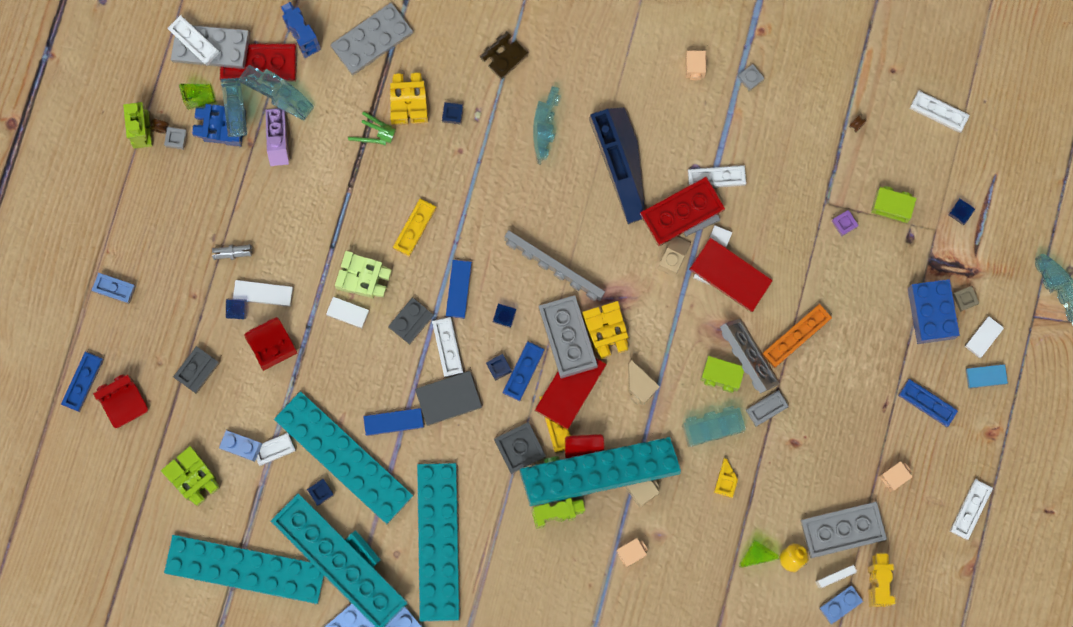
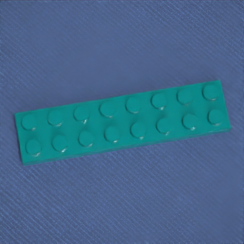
(343, 457)
(599, 471)
(438, 542)
(338, 562)
(244, 569)

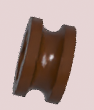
(857, 123)
(159, 126)

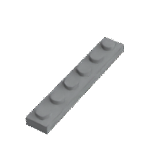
(546, 262)

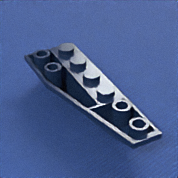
(621, 158)

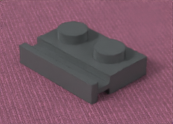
(411, 321)
(196, 370)

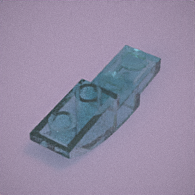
(279, 90)
(233, 107)
(543, 131)
(1057, 280)

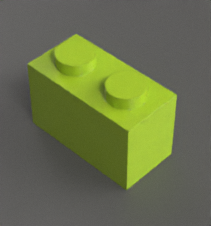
(893, 204)
(722, 374)

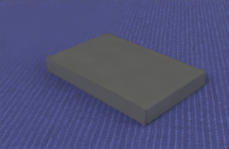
(448, 398)

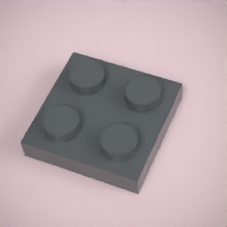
(519, 448)

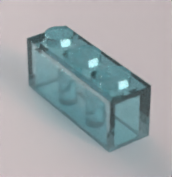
(713, 426)

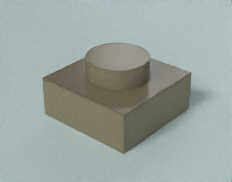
(965, 298)

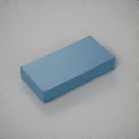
(986, 376)

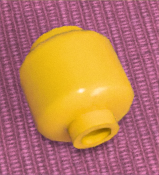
(794, 557)

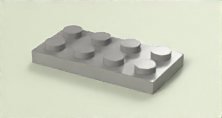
(371, 39)
(229, 42)
(567, 336)
(749, 355)
(843, 530)

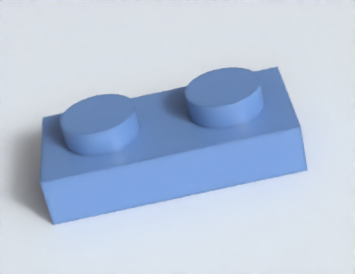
(113, 288)
(240, 445)
(841, 604)

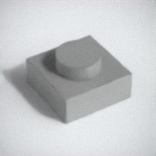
(750, 77)
(175, 138)

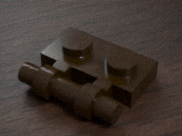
(508, 59)

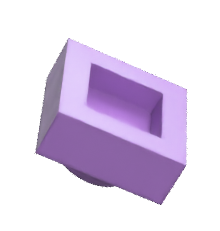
(845, 223)

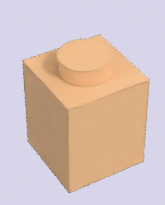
(695, 64)
(896, 476)
(632, 552)

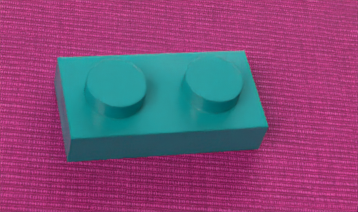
(363, 548)

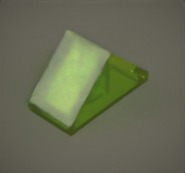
(196, 95)
(757, 554)

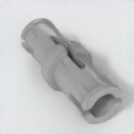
(232, 252)

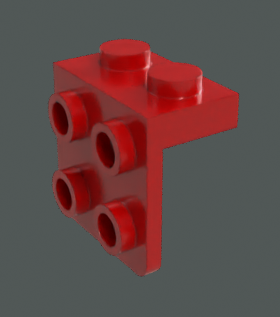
(270, 343)
(121, 401)
(583, 445)

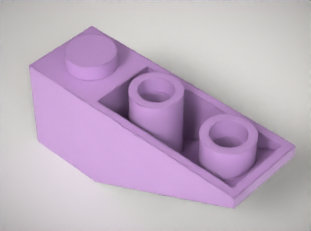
(276, 137)

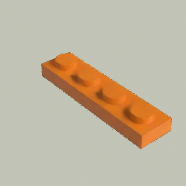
(797, 336)

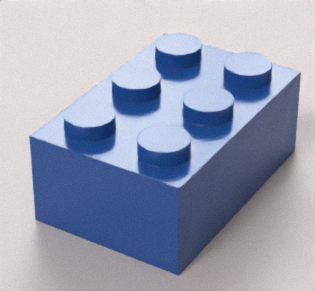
(933, 311)

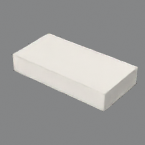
(347, 312)
(984, 337)
(275, 449)
(836, 576)

